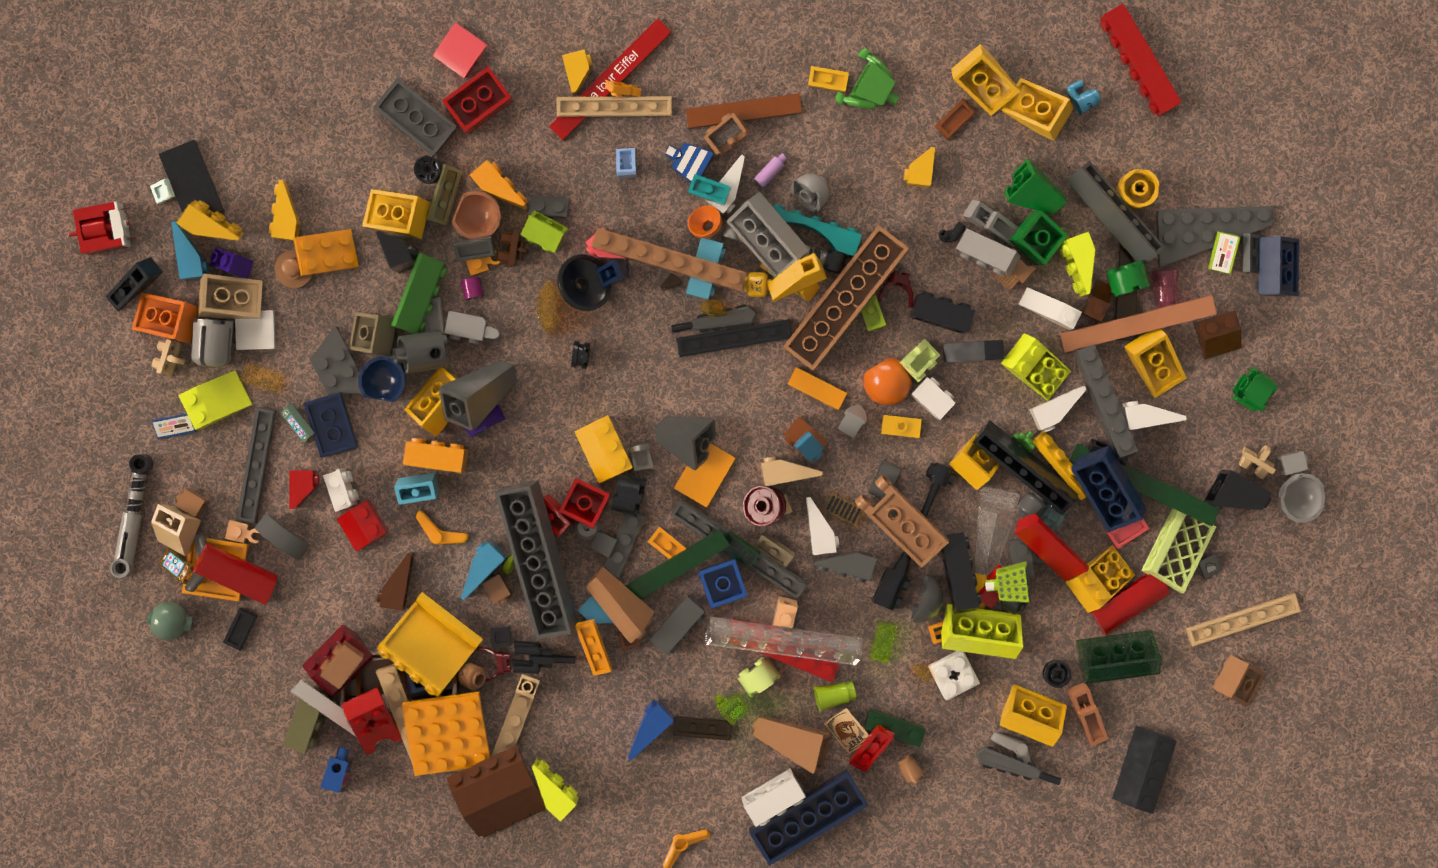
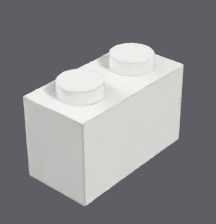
(933, 398)

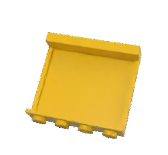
(429, 644)

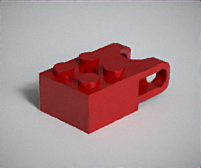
(370, 720)

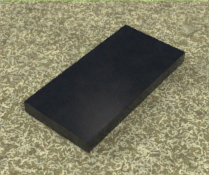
(190, 176)

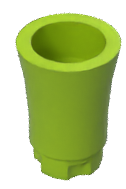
(834, 694)

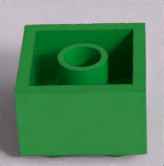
(1038, 237)

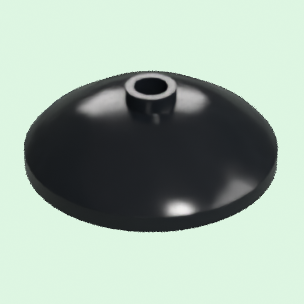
(582, 270)

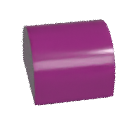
(472, 288)

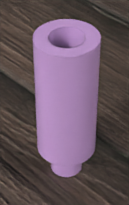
(770, 170)

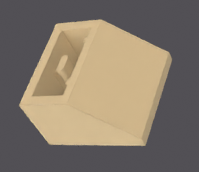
(175, 528)

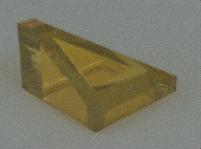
(713, 308)

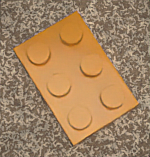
(326, 252)

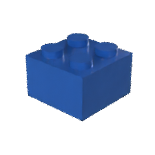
(722, 583)

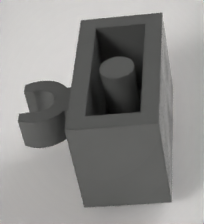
(1020, 552)

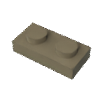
(774, 549)

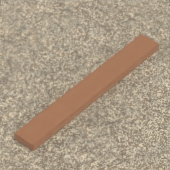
(1138, 323)

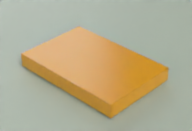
(705, 481)

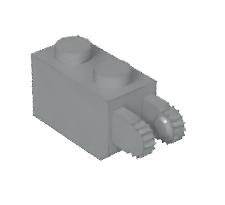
(469, 327)

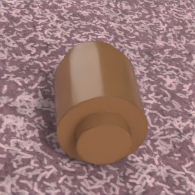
(910, 769)

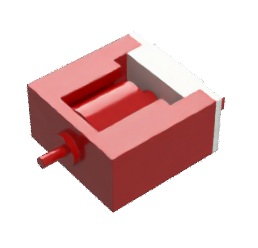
(95, 229)

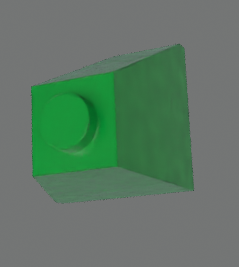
(1034, 190)

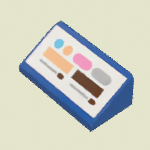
(173, 426)

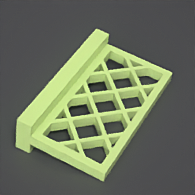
(1163, 544)

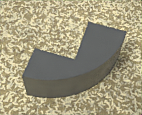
(282, 537)

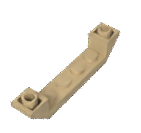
(517, 713)

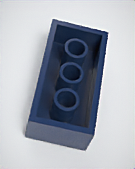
(1108, 488)

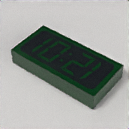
(741, 550)

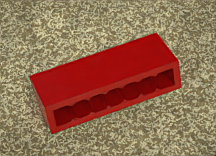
(1050, 547)
(235, 573)
(1130, 602)

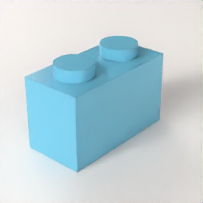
(416, 488)

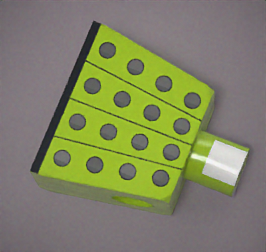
(1011, 583)

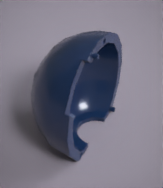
(382, 379)

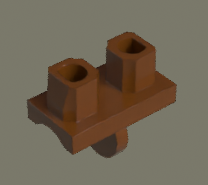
(511, 240)

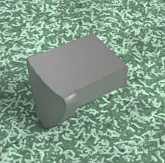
(853, 420)
(641, 457)

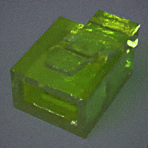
(731, 707)

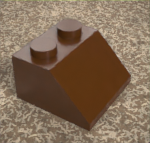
(1219, 334)

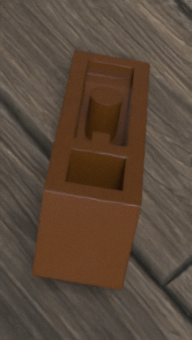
(396, 588)

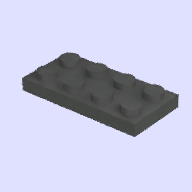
(415, 117)

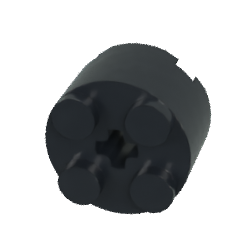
(628, 494)

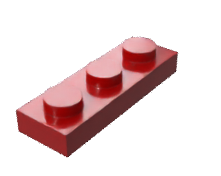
(871, 748)

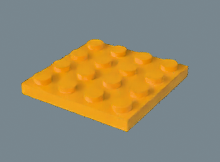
(446, 733)

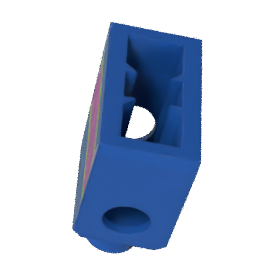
(336, 780)

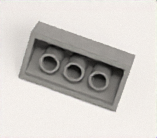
(767, 235)

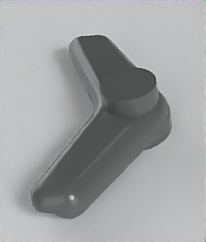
(196, 579)

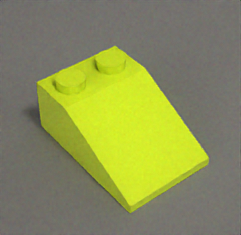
(215, 400)

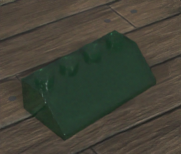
(1119, 657)

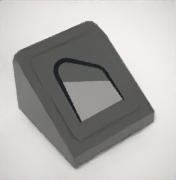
(1209, 565)

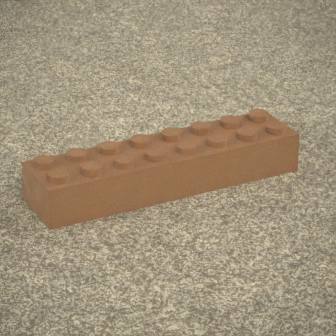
(846, 298)

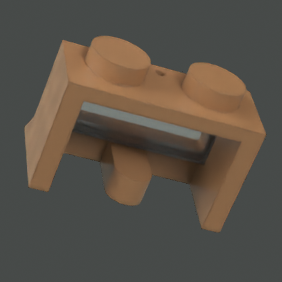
(726, 134)

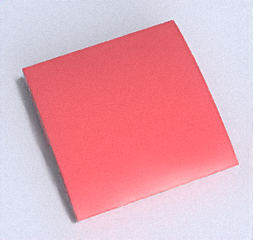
(460, 50)

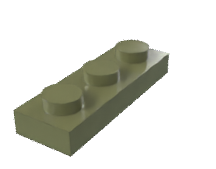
(444, 195)

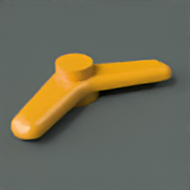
(438, 536)
(680, 843)

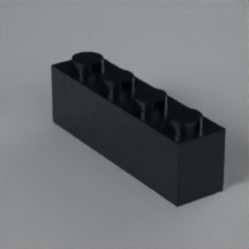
(959, 574)

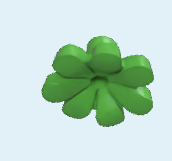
(1025, 440)

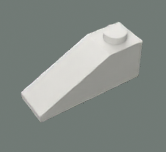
(731, 179)
(1050, 308)
(1053, 411)
(822, 536)

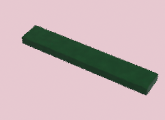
(679, 564)

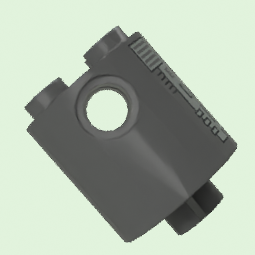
(421, 351)

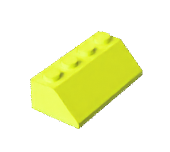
(983, 632)

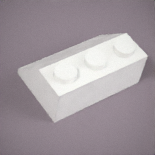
(773, 798)

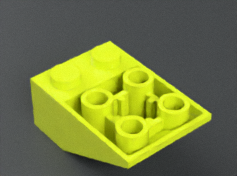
(1080, 259)
(1036, 366)
(556, 795)

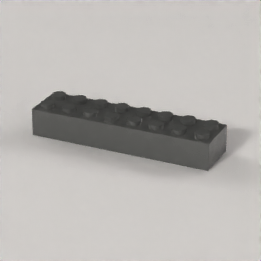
(537, 559)

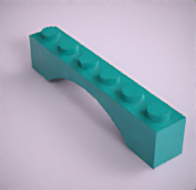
(840, 239)

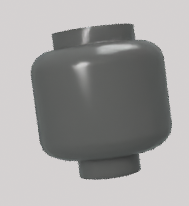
(1031, 504)

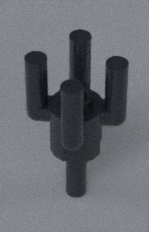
(538, 658)

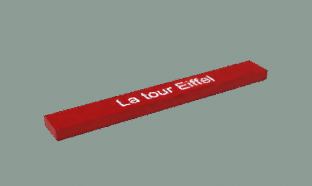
(617, 72)

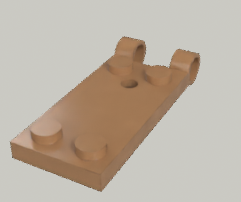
(909, 528)

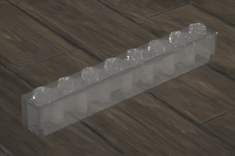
(783, 641)

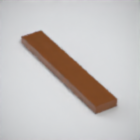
(746, 110)

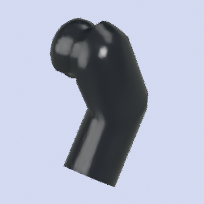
(952, 235)

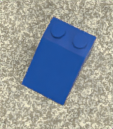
(653, 723)

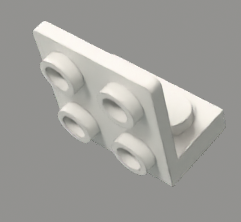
(341, 489)

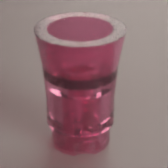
(1165, 287)

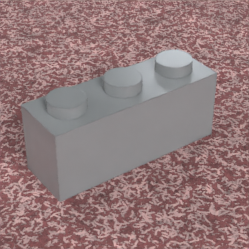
(987, 253)

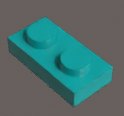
(709, 189)

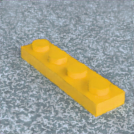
(1059, 461)

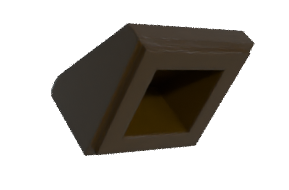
(671, 281)

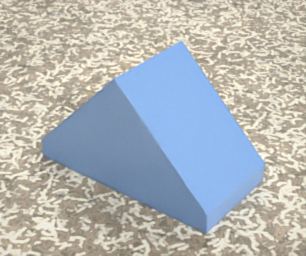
(626, 163)

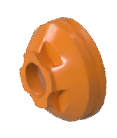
(702, 216)

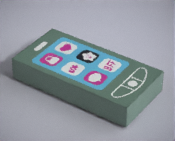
(297, 423)

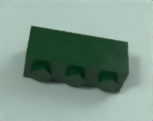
(903, 729)

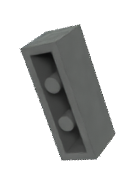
(677, 625)

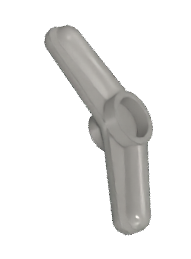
(1016, 745)

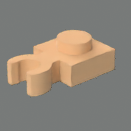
(239, 532)

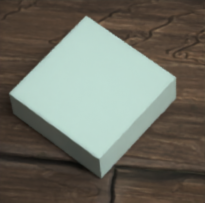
(162, 191)

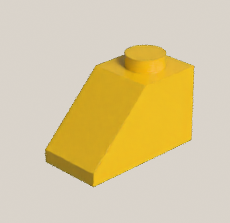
(577, 69)
(920, 171)

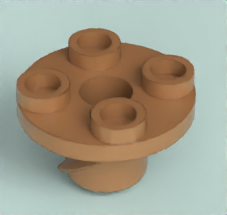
(288, 270)

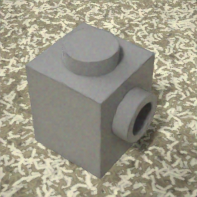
(1292, 463)

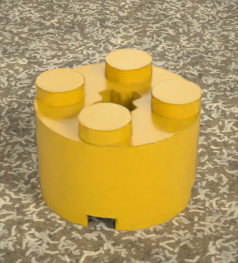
(1146, 181)

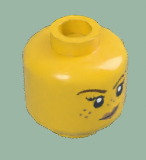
(757, 284)

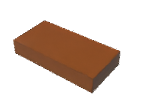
(955, 119)

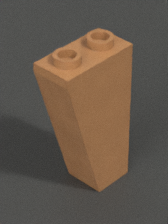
(620, 604)

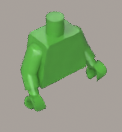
(872, 86)

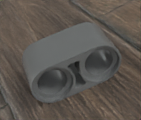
(890, 471)

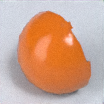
(887, 382)

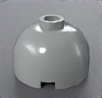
(812, 190)

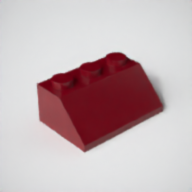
(313, 664)

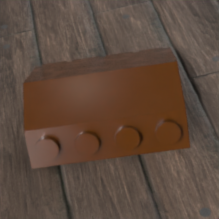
(496, 792)

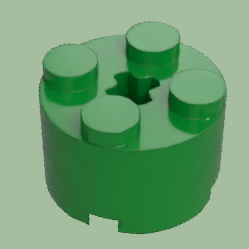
(1127, 278)
(1254, 390)

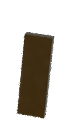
(702, 728)

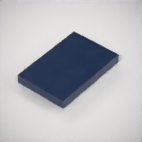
(330, 424)

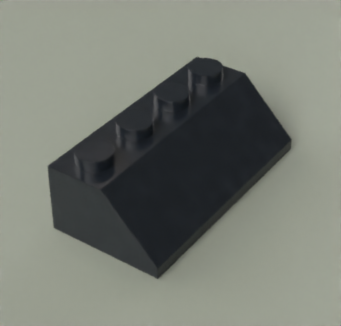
(1144, 769)

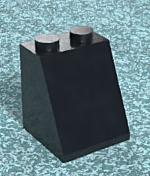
(1237, 492)

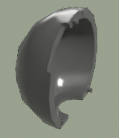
(930, 603)

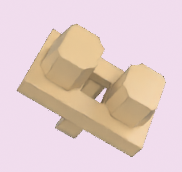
(167, 362)
(1264, 466)

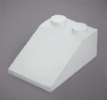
(1144, 415)

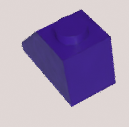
(493, 418)

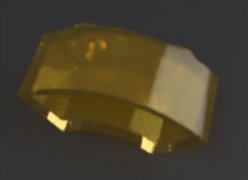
(548, 307)

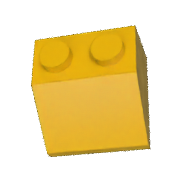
(974, 464)

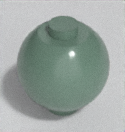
(169, 621)

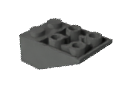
(852, 563)

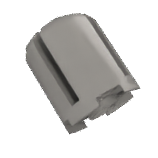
(211, 342)

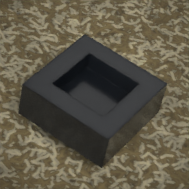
(500, 636)

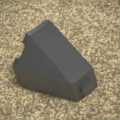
(686, 438)

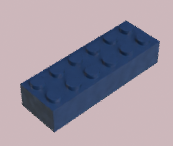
(819, 812)

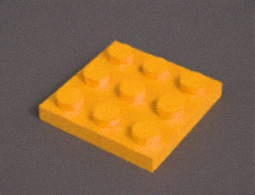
(209, 588)

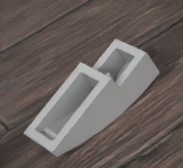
(990, 221)

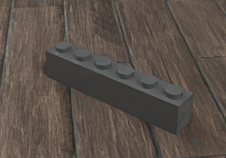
(1115, 213)
(1105, 402)

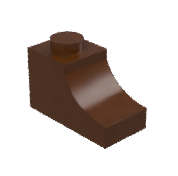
(1097, 301)

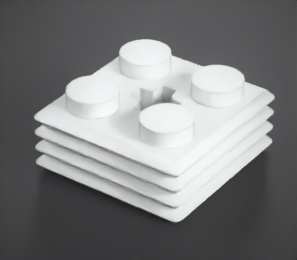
(942, 670)

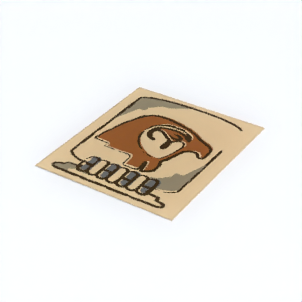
(847, 730)

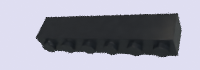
(1025, 467)

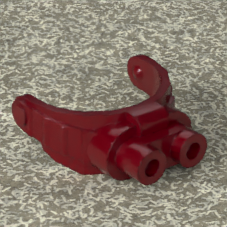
(899, 280)
(502, 659)

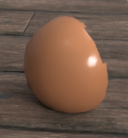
(476, 215)

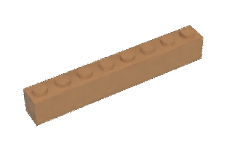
(668, 260)

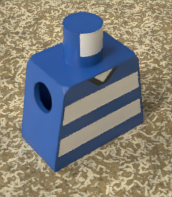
(689, 160)

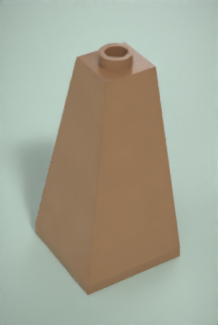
(797, 742)

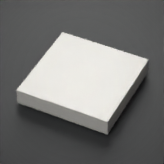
(256, 333)

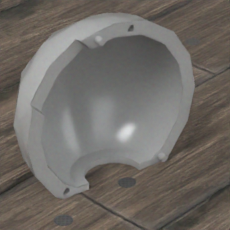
(1302, 497)

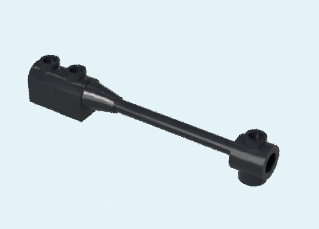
(895, 579)

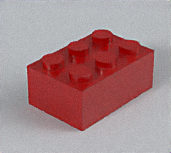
(477, 100)

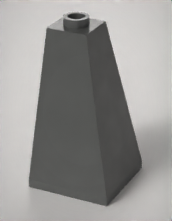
(476, 394)

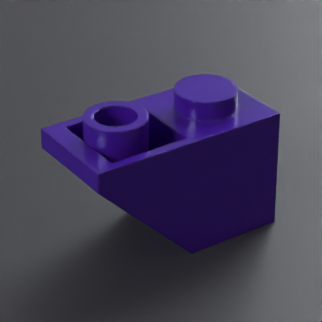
(231, 263)

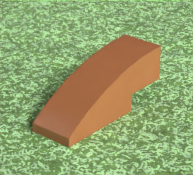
(1087, 714)

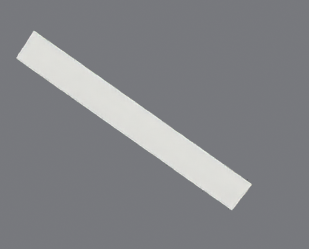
(322, 704)

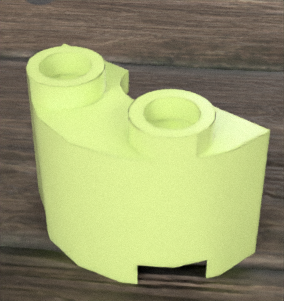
(920, 359)
(759, 677)

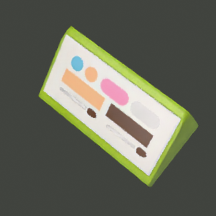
(1224, 252)

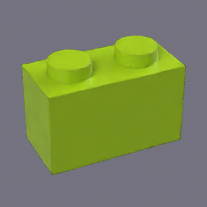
(544, 232)

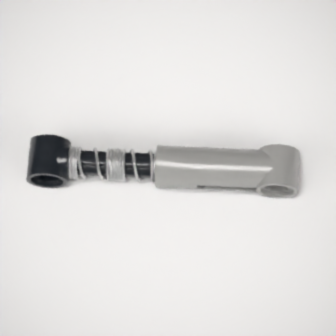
(830, 260)
(131, 518)

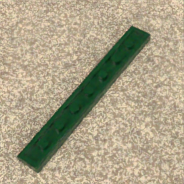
(1164, 493)

